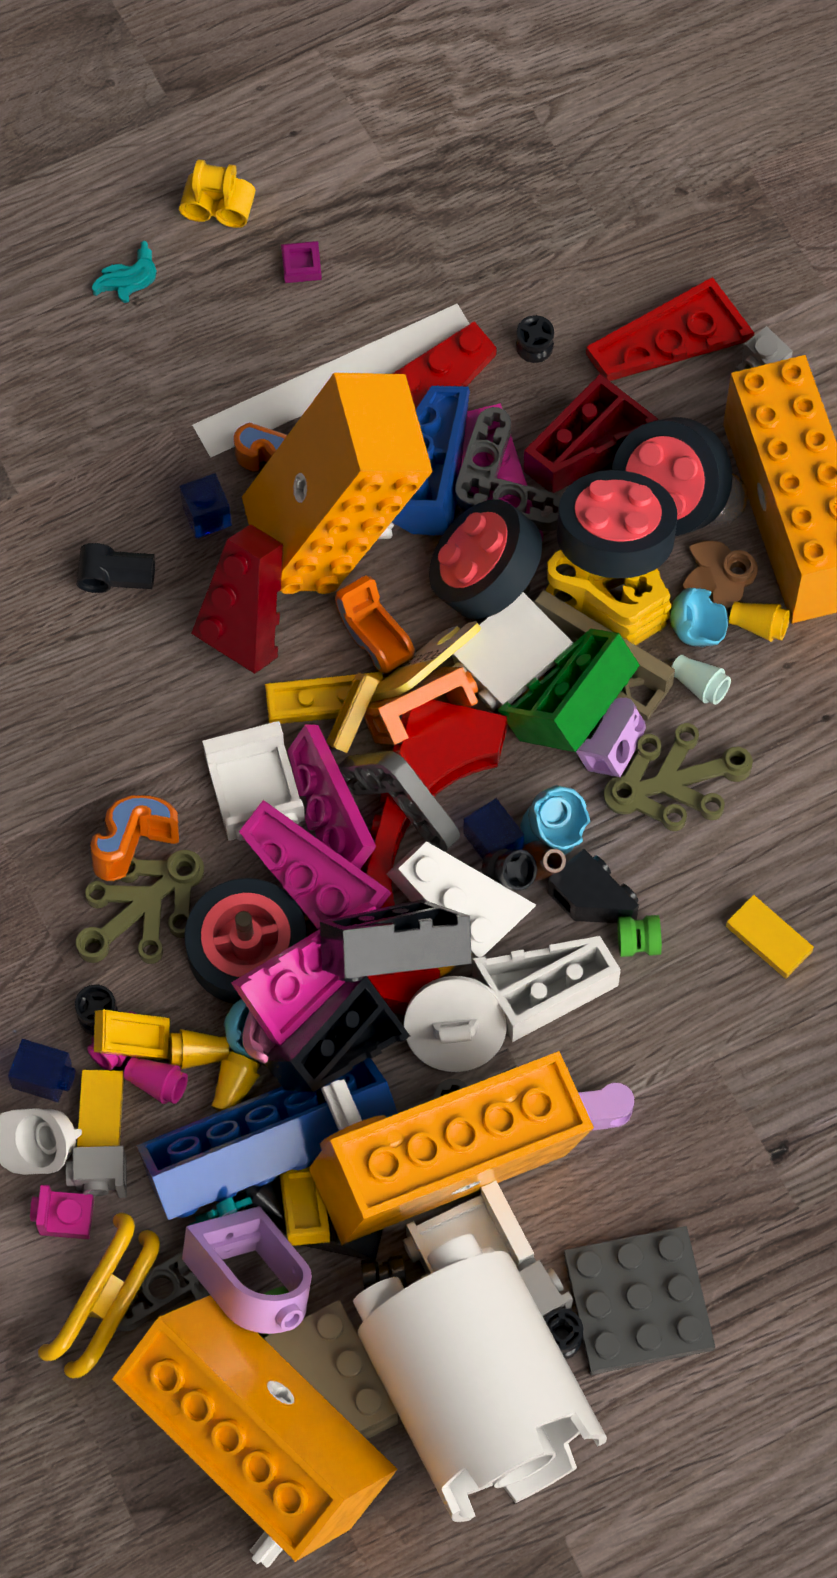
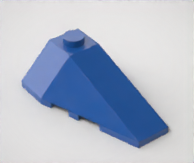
(443, 425)

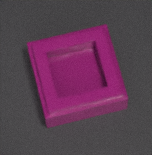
(301, 262)

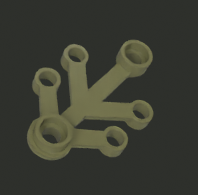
(673, 781)
(144, 901)

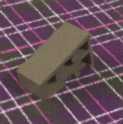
(337, 1365)

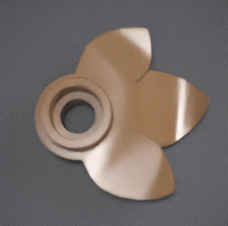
(715, 571)

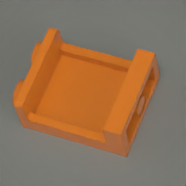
(383, 715)

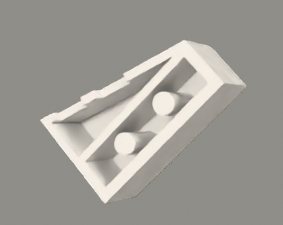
(448, 882)
(547, 981)

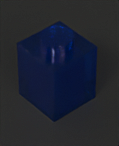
(205, 505)
(492, 829)
(41, 1070)

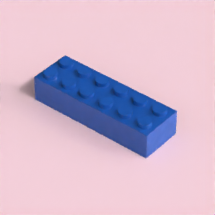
(252, 1142)

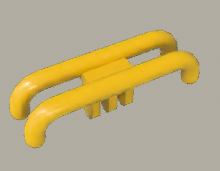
(104, 1298)

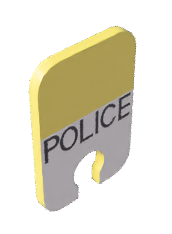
(425, 661)

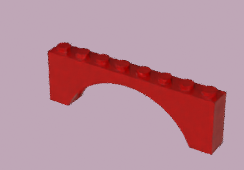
(441, 749)

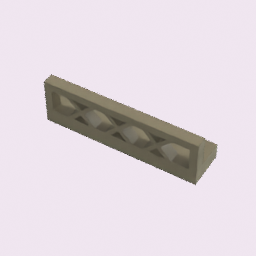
(651, 671)

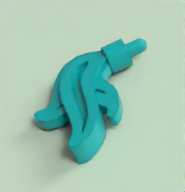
(128, 278)
(223, 1208)

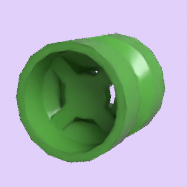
(648, 934)

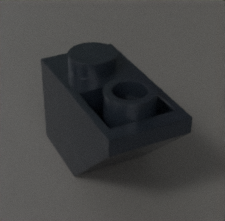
(589, 891)

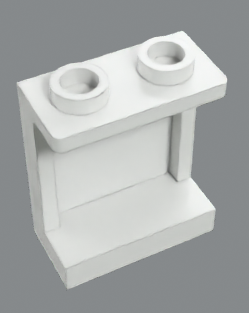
(511, 651)
(251, 769)
(484, 1216)

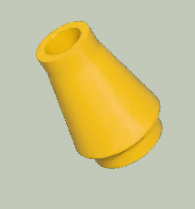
(761, 619)
(196, 1049)
(234, 1080)

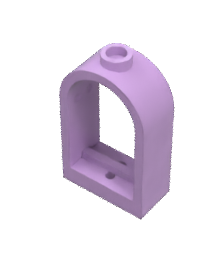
(236, 1234)

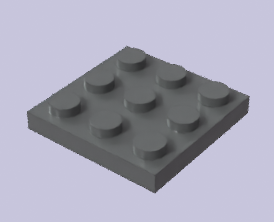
(639, 1300)

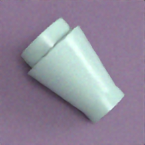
(703, 680)

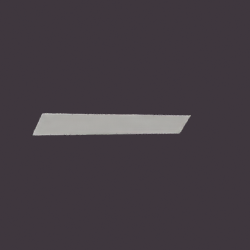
(294, 396)

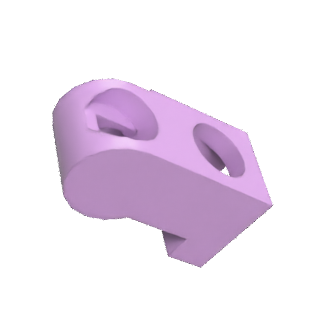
(614, 739)
(608, 1106)

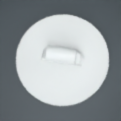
(455, 1024)

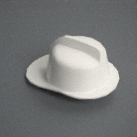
(36, 1140)

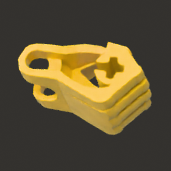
(642, 606)

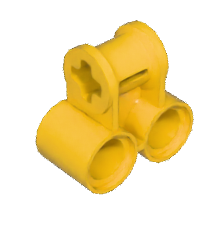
(218, 194)

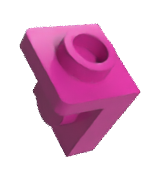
(62, 1213)

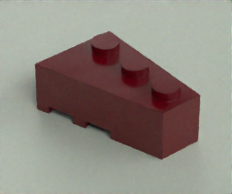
(584, 435)
(242, 600)

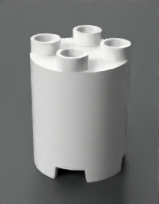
(475, 1375)

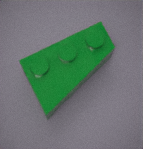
(575, 694)

